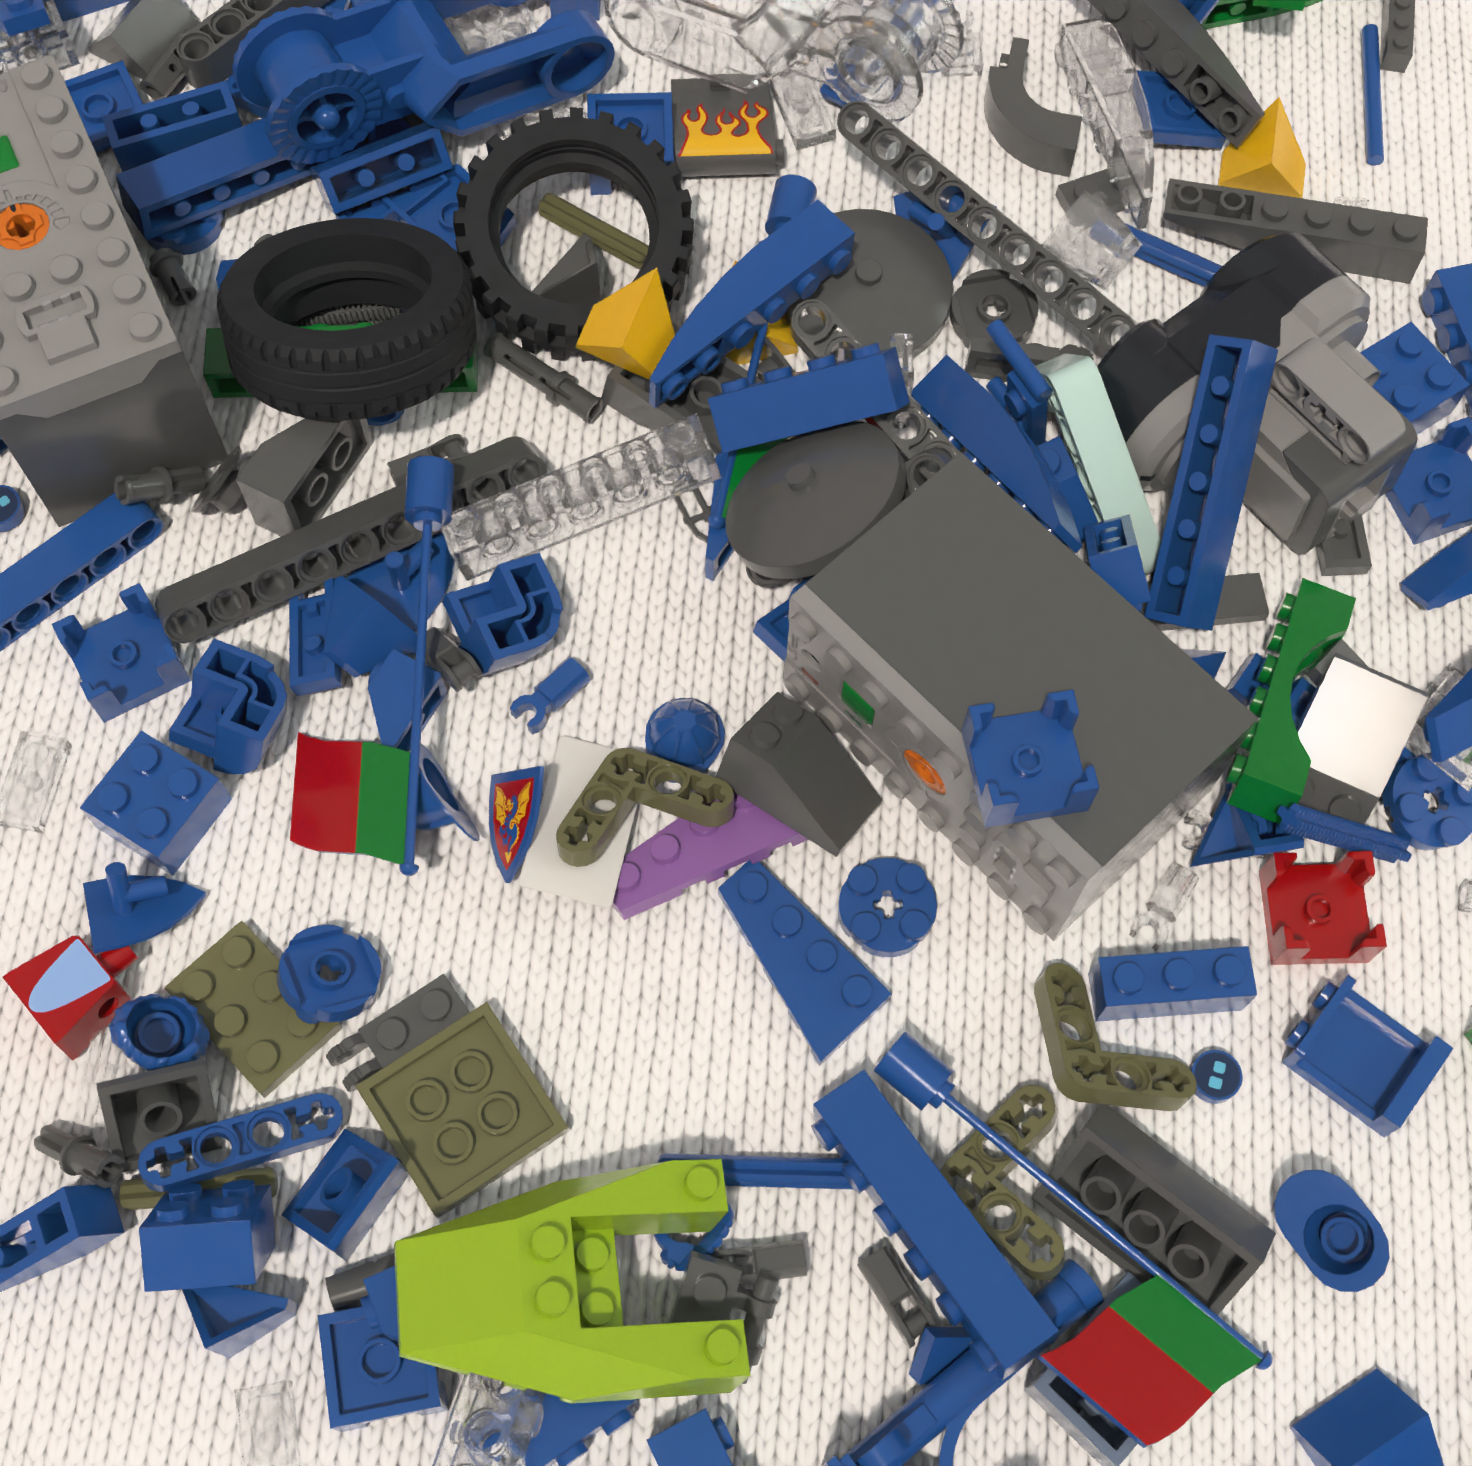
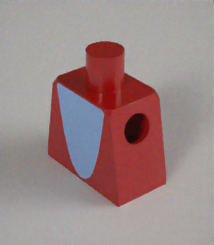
(72, 991)

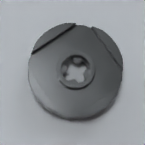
(997, 289)

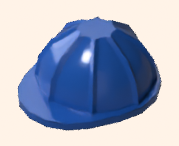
(685, 733)

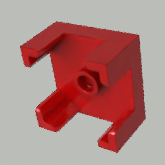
(1319, 910)

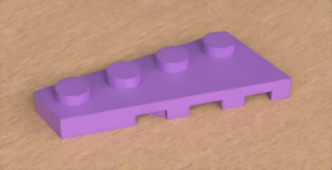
(696, 853)

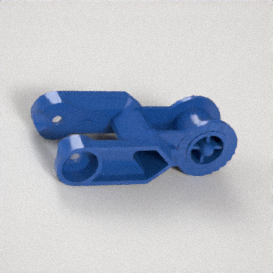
(386, 59)

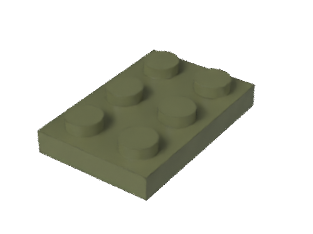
(245, 1011)

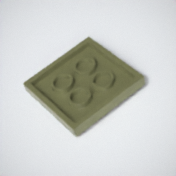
(462, 1109)

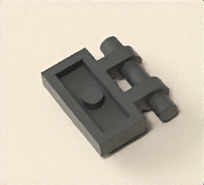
(713, 1288)

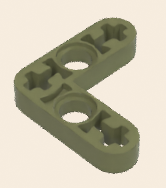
(628, 789)
(1089, 1060)
(990, 1172)

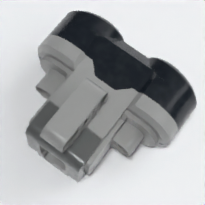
(1325, 432)

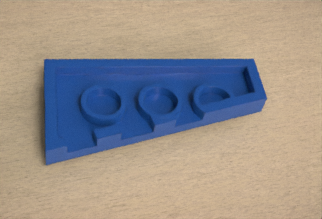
(811, 970)

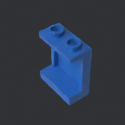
(1363, 1057)

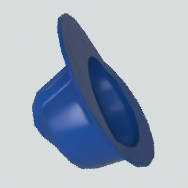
(436, 801)
(1332, 1230)

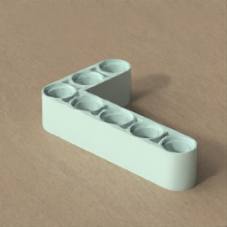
(1099, 448)

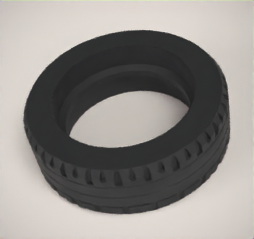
(350, 370)

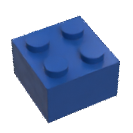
(1416, 377)
(156, 802)
(207, 1236)

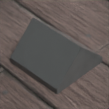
(142, 33)
(157, 1106)

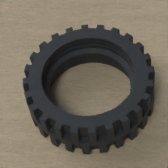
(552, 149)

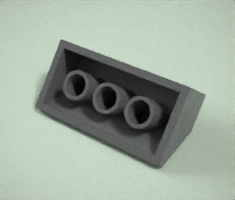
(1158, 1208)

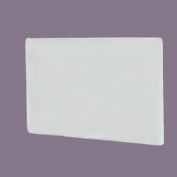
(543, 868)

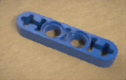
(239, 1133)

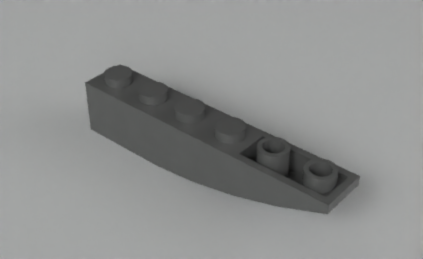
(1188, 59)
(1352, 237)

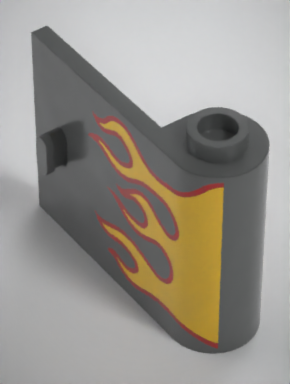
(723, 130)

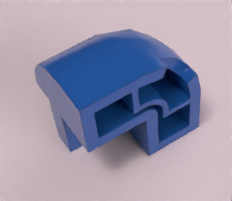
(508, 615)
(231, 708)

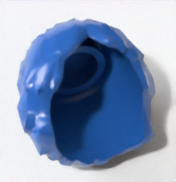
(159, 1031)

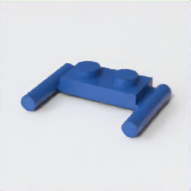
(1026, 388)

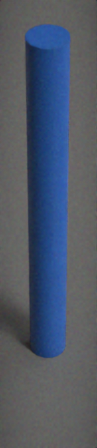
(1372, 95)

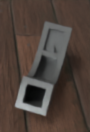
(1023, 127)

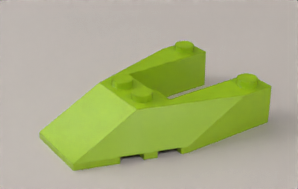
(537, 1297)

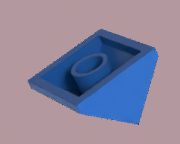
(346, 1193)
(1369, 1427)

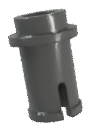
(168, 268)

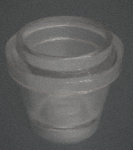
(1093, 240)

